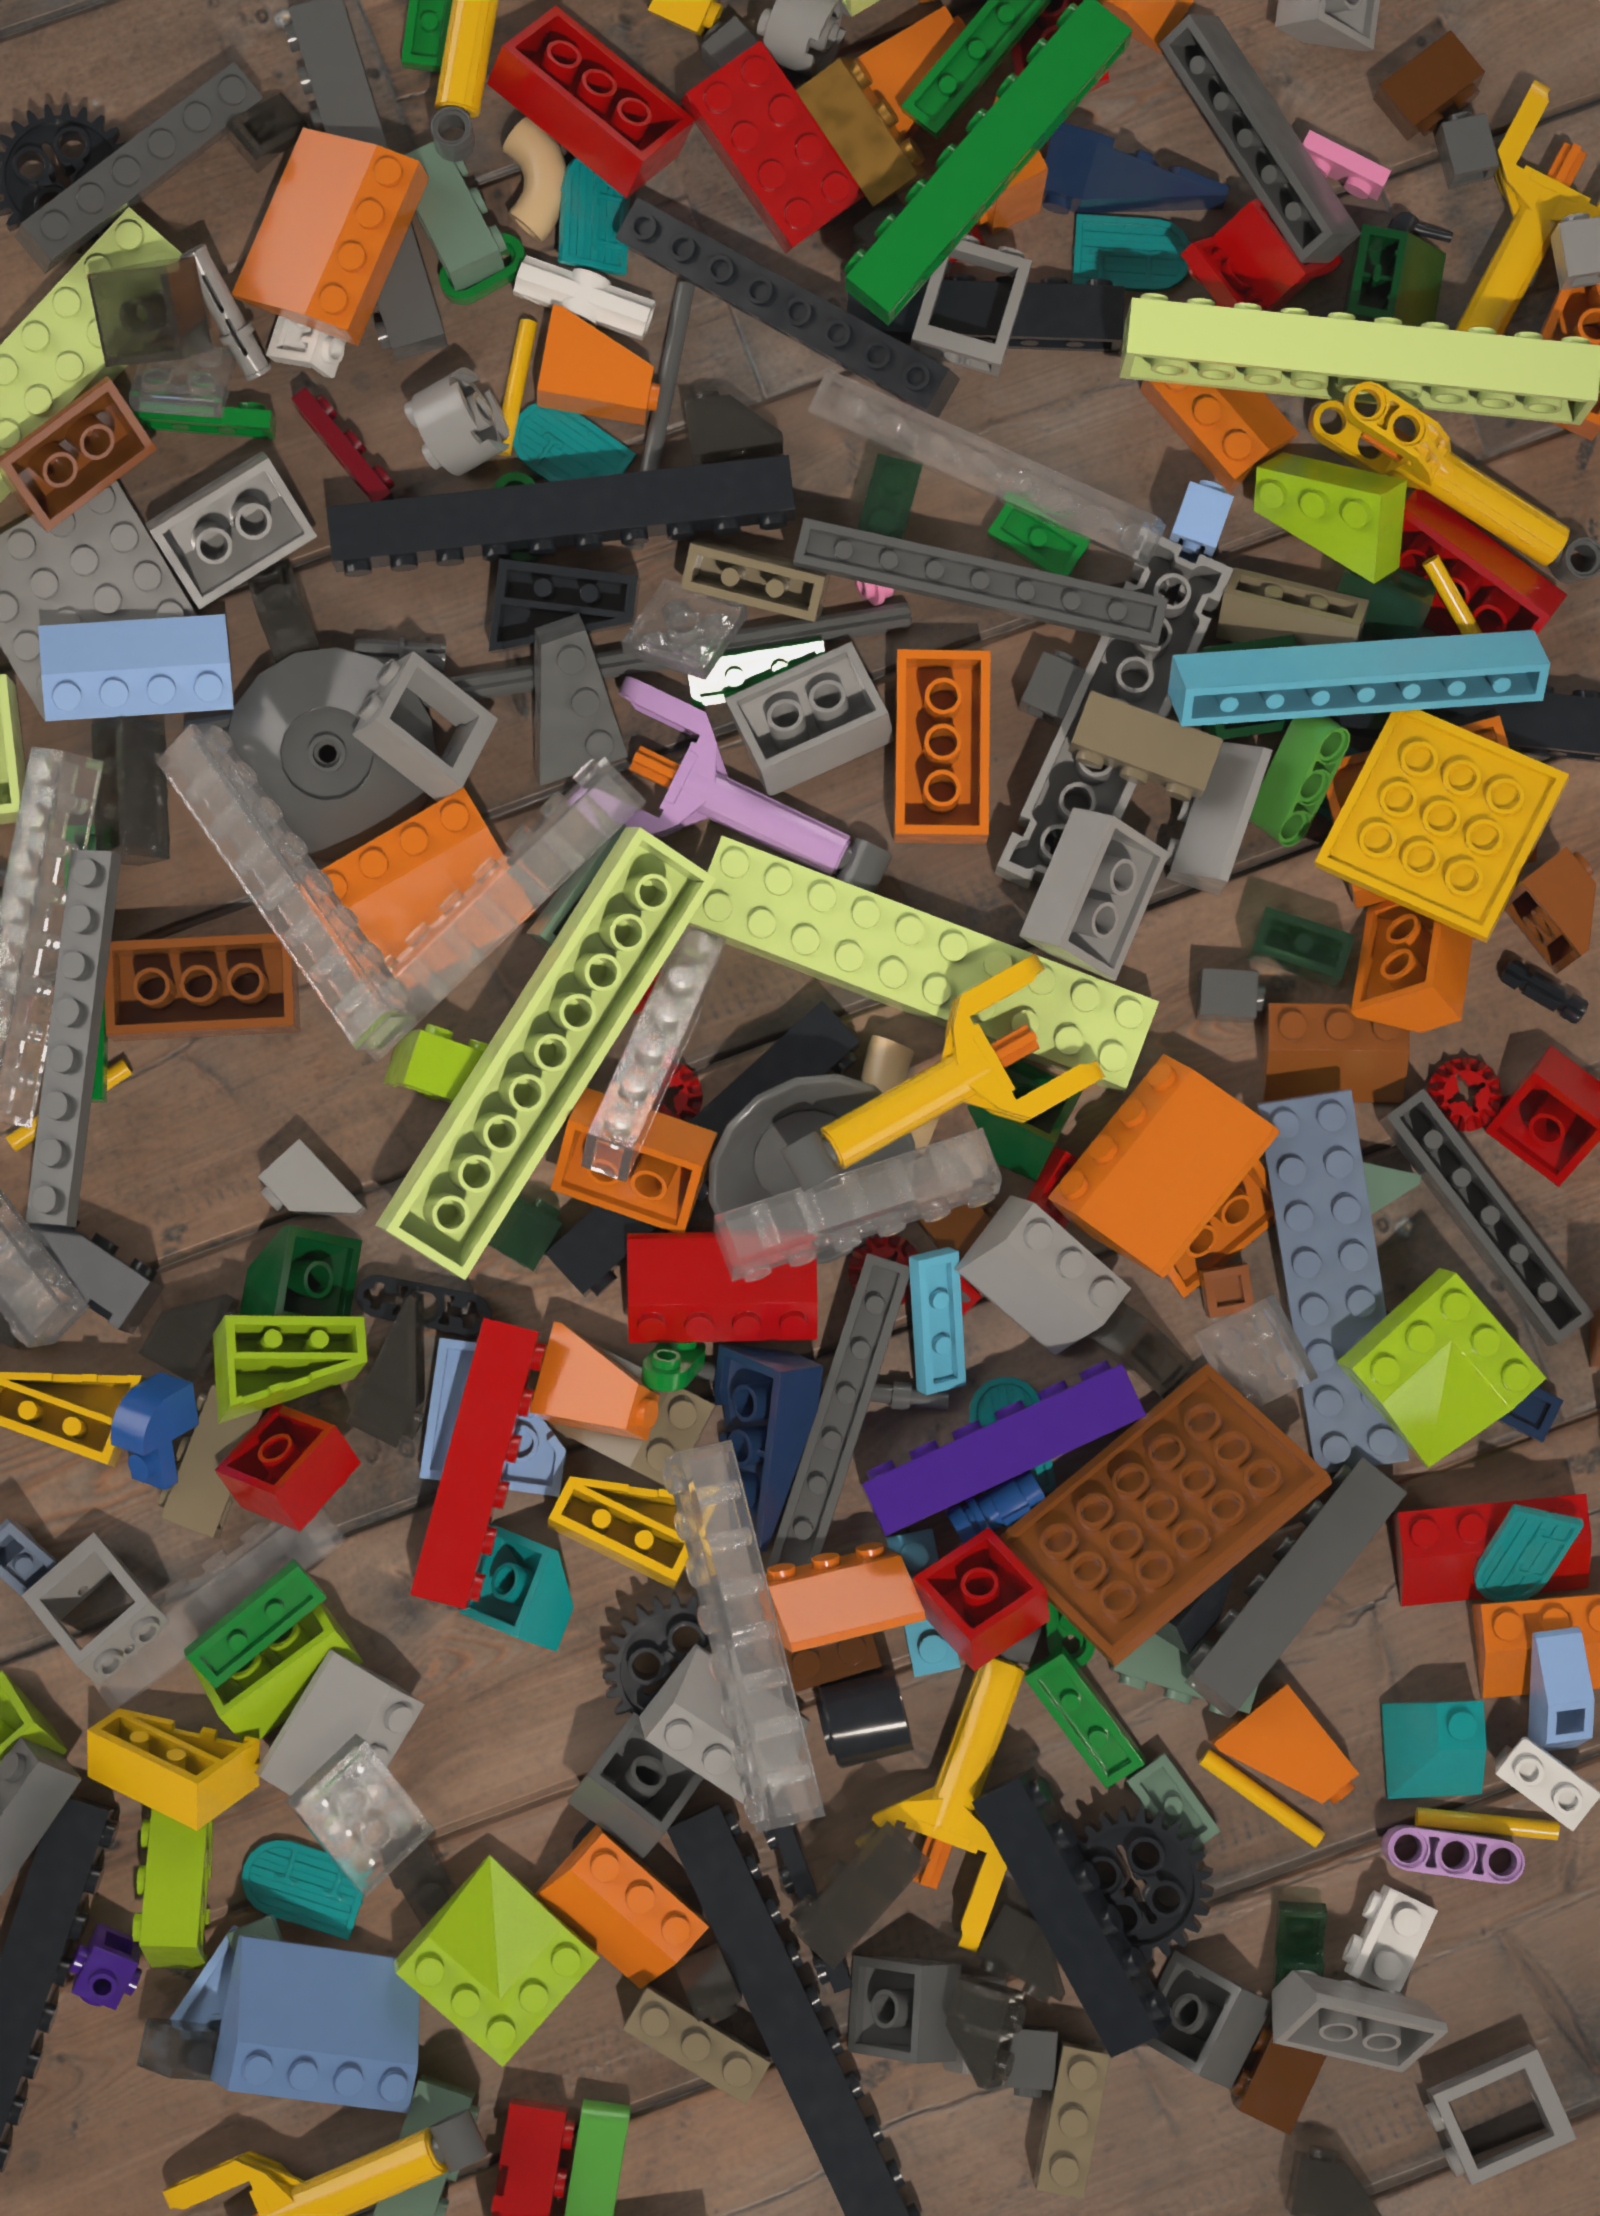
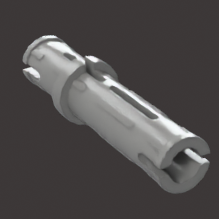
(224, 310)

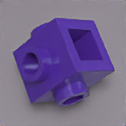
(106, 1967)

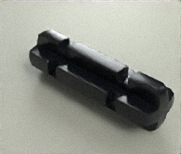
(1544, 991)

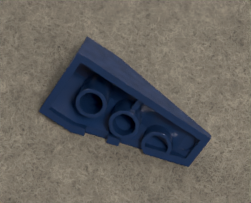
(1095, 178)
(768, 1416)

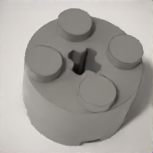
(803, 33)
(458, 422)

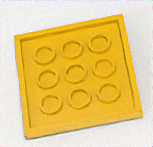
(1442, 821)

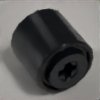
(864, 1718)

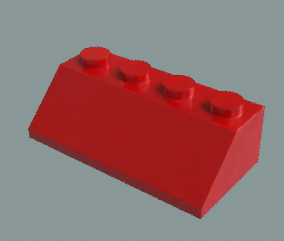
(1493, 582)
(686, 1294)
(1442, 1545)

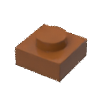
(1226, 1289)

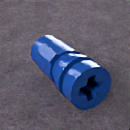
(997, 1508)

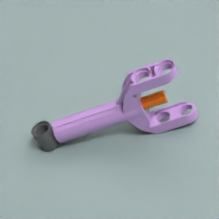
(703, 791)

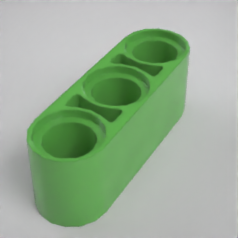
(1299, 778)
(598, 2158)

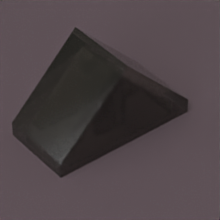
(265, 131)

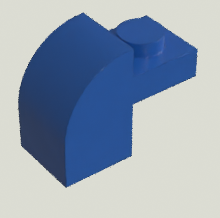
(149, 1421)

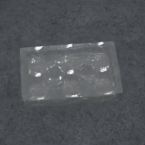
(360, 1815)

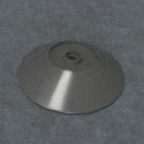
(315, 703)
(748, 1155)

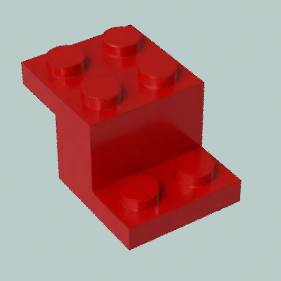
(1251, 262)

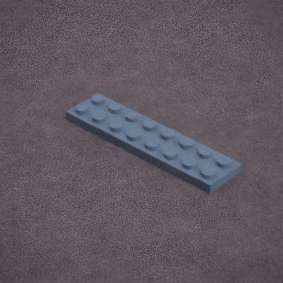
(1328, 1268)

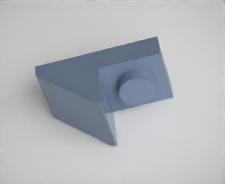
(21, 1557)

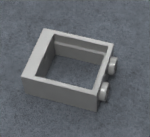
(961, 348)
(402, 751)
(75, 1580)
(1544, 2096)

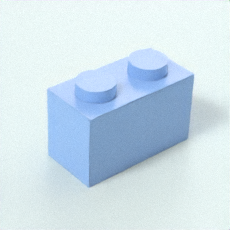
(1201, 519)

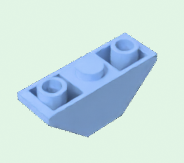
(1560, 1690)

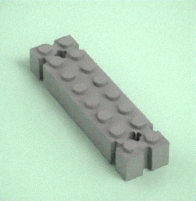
(1125, 673)

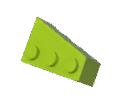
(1336, 510)
(433, 1063)
(282, 1359)
(174, 1893)

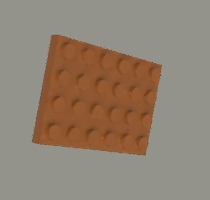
(1164, 1513)

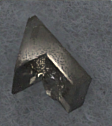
(423, 1881)

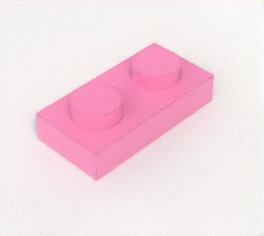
(1358, 174)

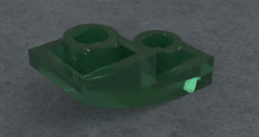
(1299, 1938)

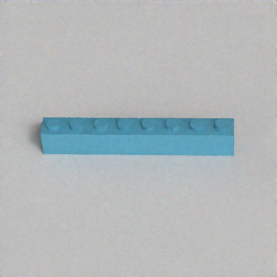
(1357, 678)

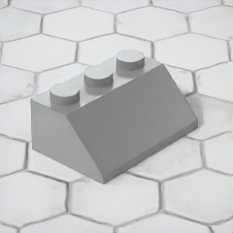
(1330, 22)
(231, 529)
(810, 719)
(1218, 820)
(1094, 893)
(1041, 1276)
(333, 1708)
(689, 1725)
(1352, 2021)

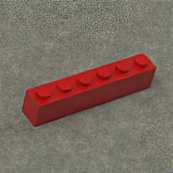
(476, 1464)

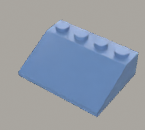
(318, 2026)

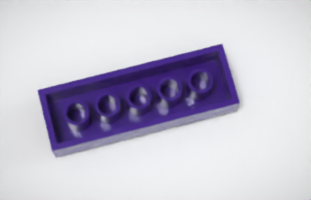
(1003, 1449)

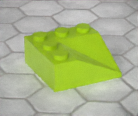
(1440, 1368)
(495, 1960)

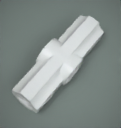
(585, 295)

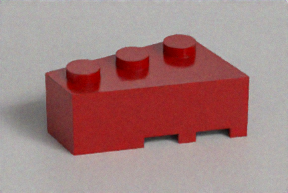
(531, 2158)

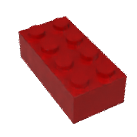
(590, 101)
(772, 146)

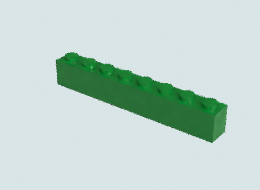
(987, 159)

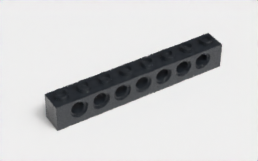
(787, 308)

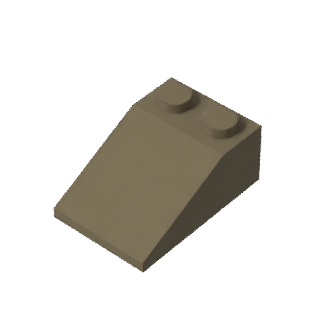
(677, 1428)

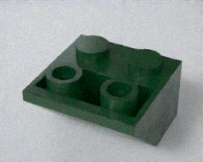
(1394, 277)

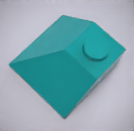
(523, 1591)
(1434, 1748)

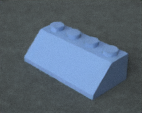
(135, 667)

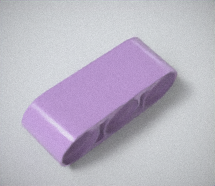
(1474, 1862)

